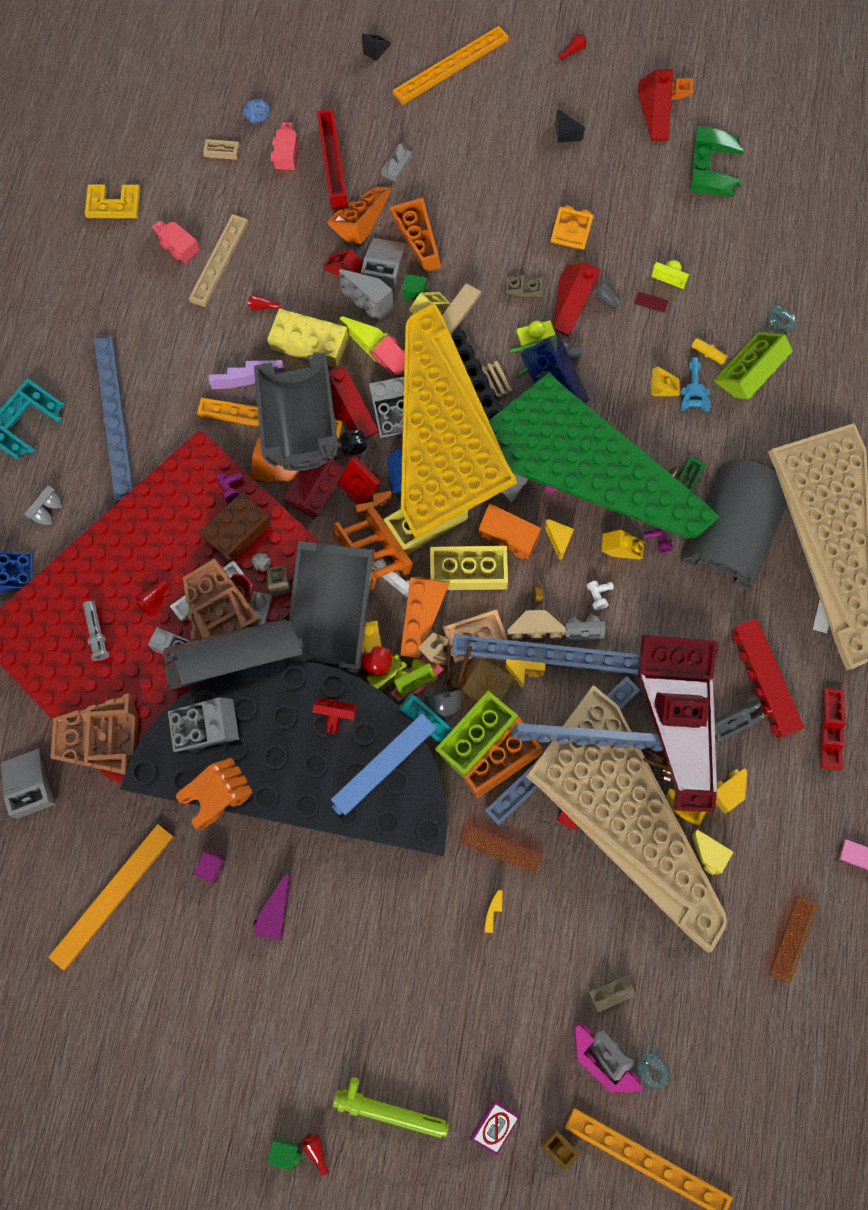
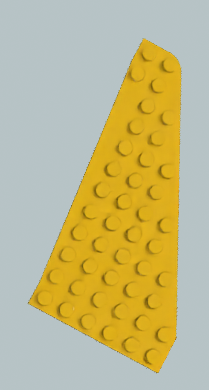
(447, 440)

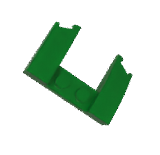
(702, 178)

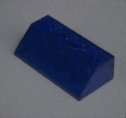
(552, 357)

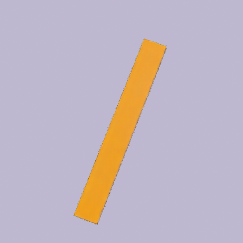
(450, 65)
(237, 413)
(110, 897)
(647, 1161)

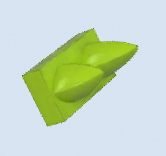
(420, 676)

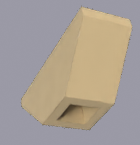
(536, 625)

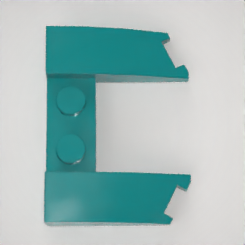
(25, 396)

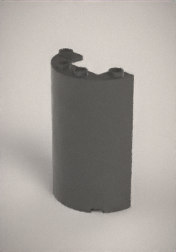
(296, 415)
(750, 510)
(331, 603)
(230, 652)

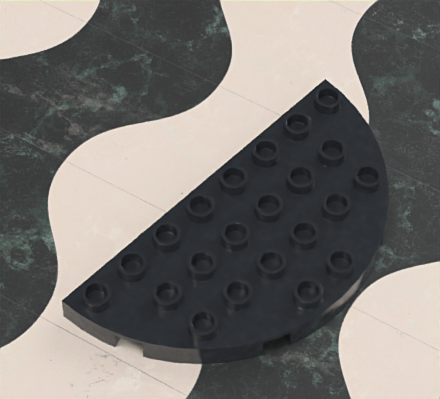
(296, 763)

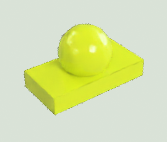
(670, 273)
(535, 332)

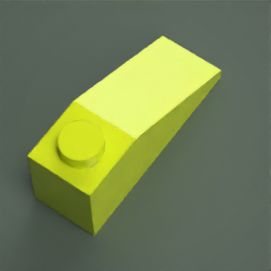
(363, 334)

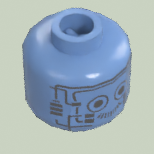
(256, 111)

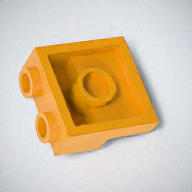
(572, 228)

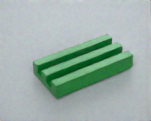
(696, 462)

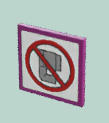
(494, 1127)

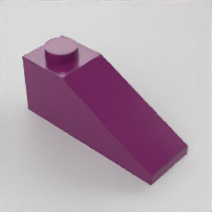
(273, 915)

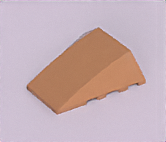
(215, 603)
(98, 736)

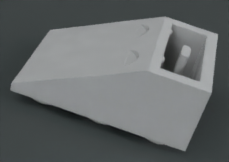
(384, 261)
(367, 293)
(388, 405)
(203, 724)
(26, 785)

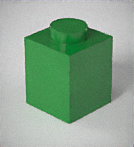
(414, 286)
(284, 1154)

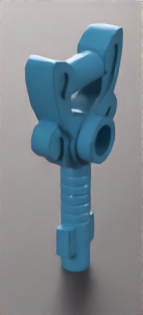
(695, 390)

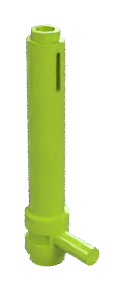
(357, 1104)

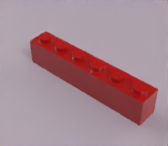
(332, 159)
(767, 679)

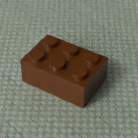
(235, 528)

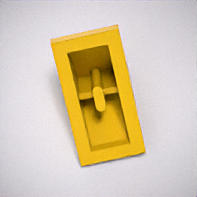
(559, 536)

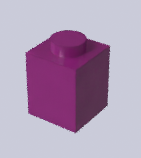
(209, 866)

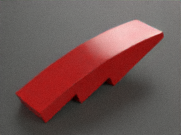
(832, 729)

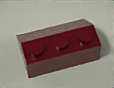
(313, 488)

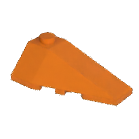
(360, 217)
(267, 473)

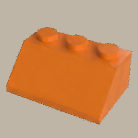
(510, 531)

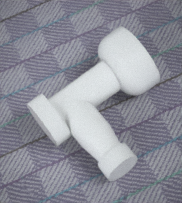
(599, 602)

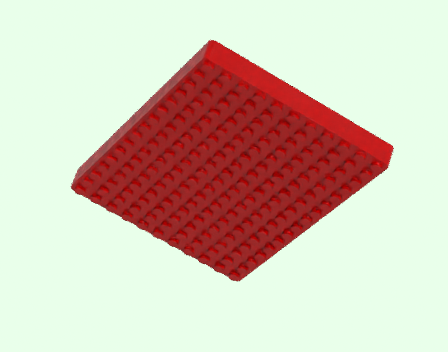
(123, 554)

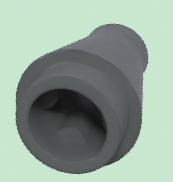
(607, 295)

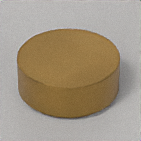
(537, 594)

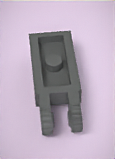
(737, 721)

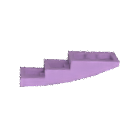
(241, 376)

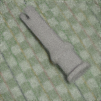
(96, 639)

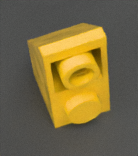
(622, 545)
(732, 791)

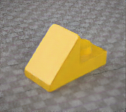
(664, 383)
(518, 669)

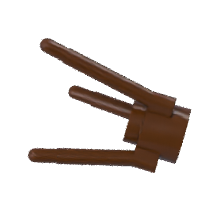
(457, 679)
(664, 766)

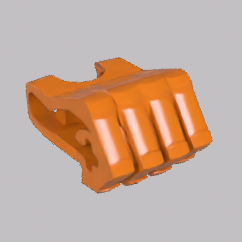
(215, 790)

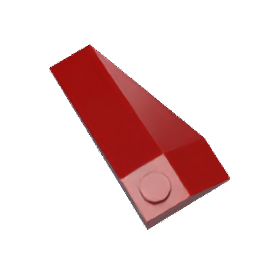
(656, 99)
(573, 293)
(348, 403)

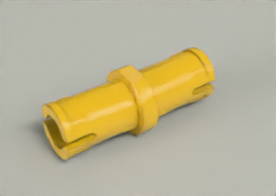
(709, 351)

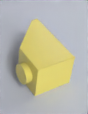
(428, 298)
(710, 853)

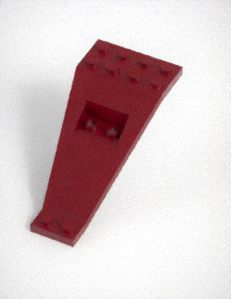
(681, 676)

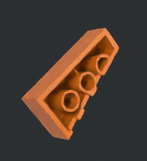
(416, 229)
(421, 611)
(501, 762)

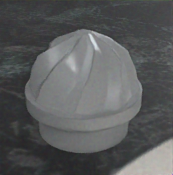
(261, 562)

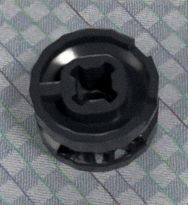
(353, 443)

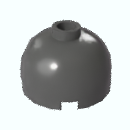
(444, 702)

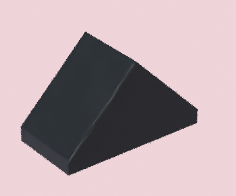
(374, 45)
(567, 128)

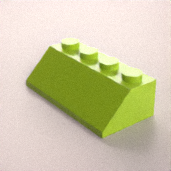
(754, 364)
(476, 733)

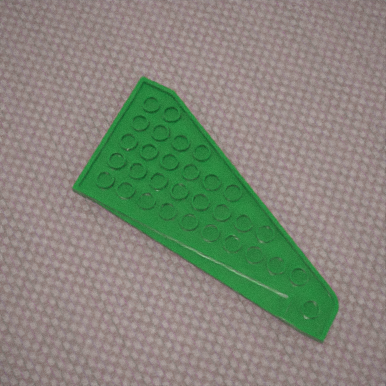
(571, 448)

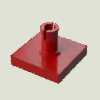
(359, 481)
(335, 711)

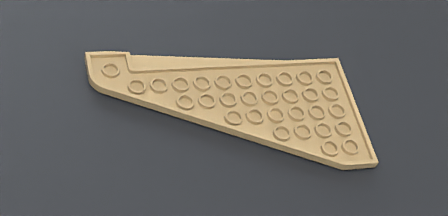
(828, 502)
(627, 815)

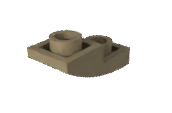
(524, 287)

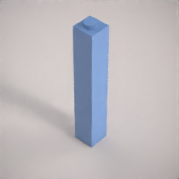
(382, 765)

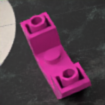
(582, 1039)

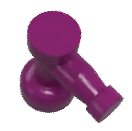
(230, 493)
(665, 546)

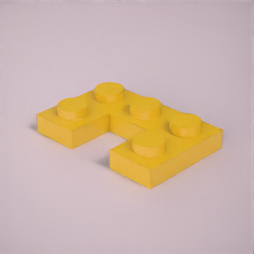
(99, 207)

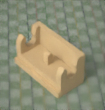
(434, 648)

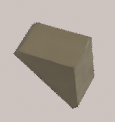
(278, 581)

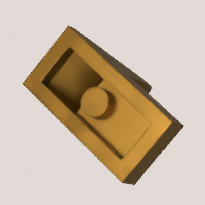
(559, 1149)

